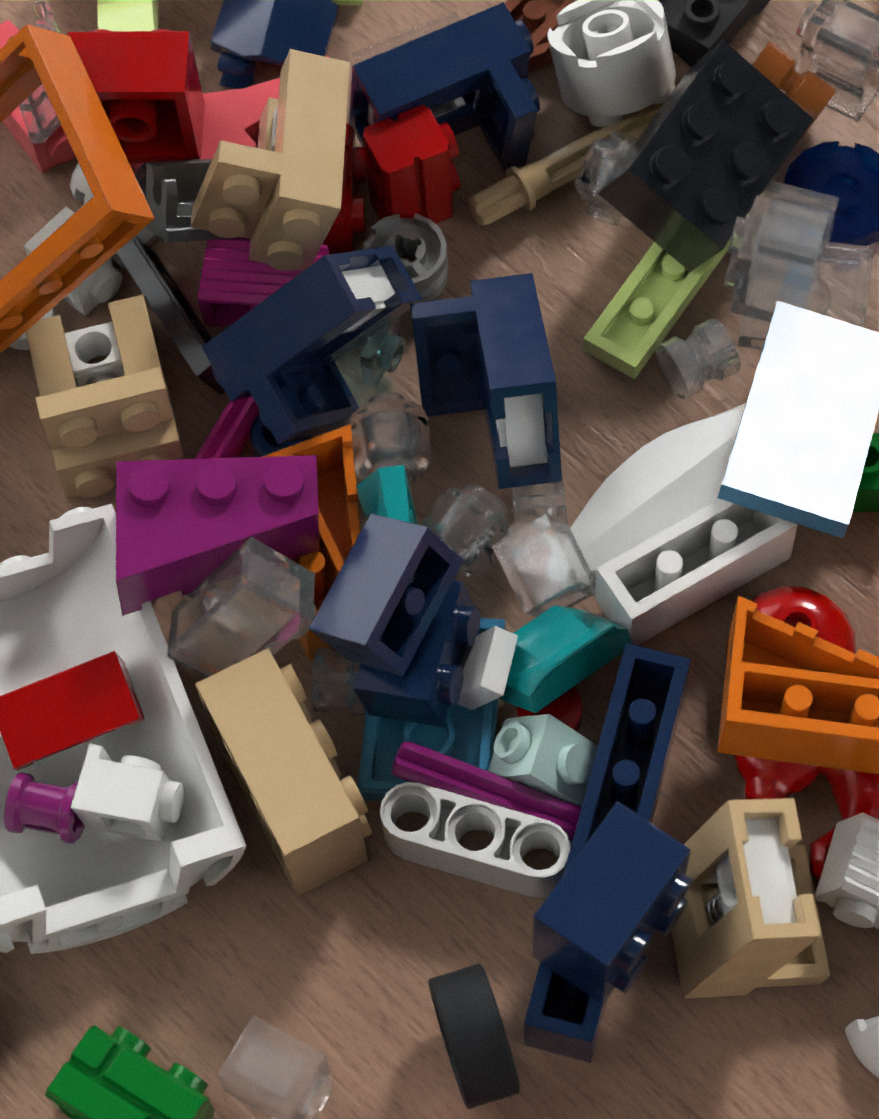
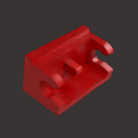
(68, 709)

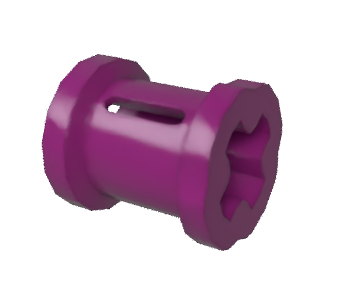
(41, 808)

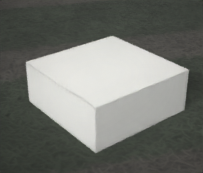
(486, 667)

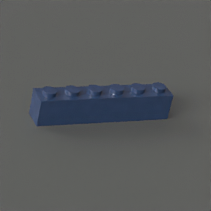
(625, 770)

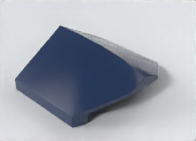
(272, 27)

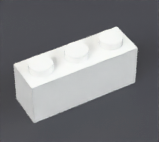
(690, 566)

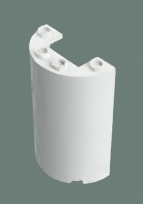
(52, 618)

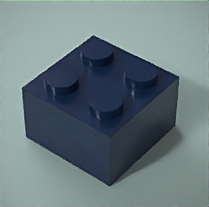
(611, 904)

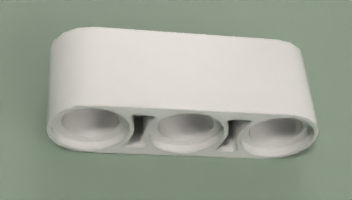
(453, 816)

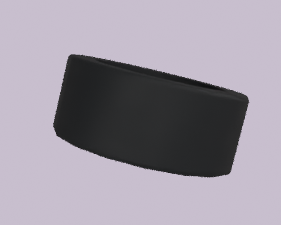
(474, 1036)

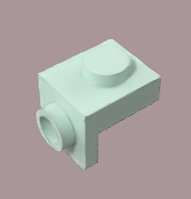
(544, 756)

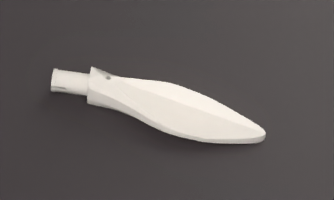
(657, 487)

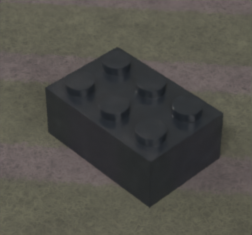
(706, 156)

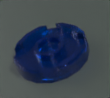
(845, 174)

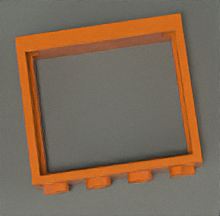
(107, 219)

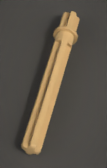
(541, 177)

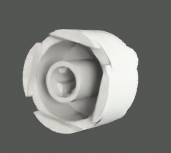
(612, 57)

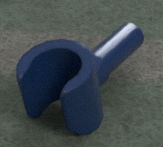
(237, 72)

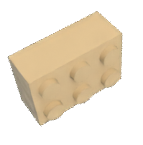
(286, 770)

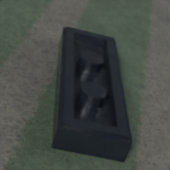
(170, 306)

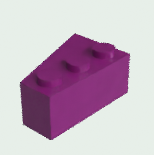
(194, 513)

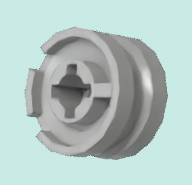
(422, 241)

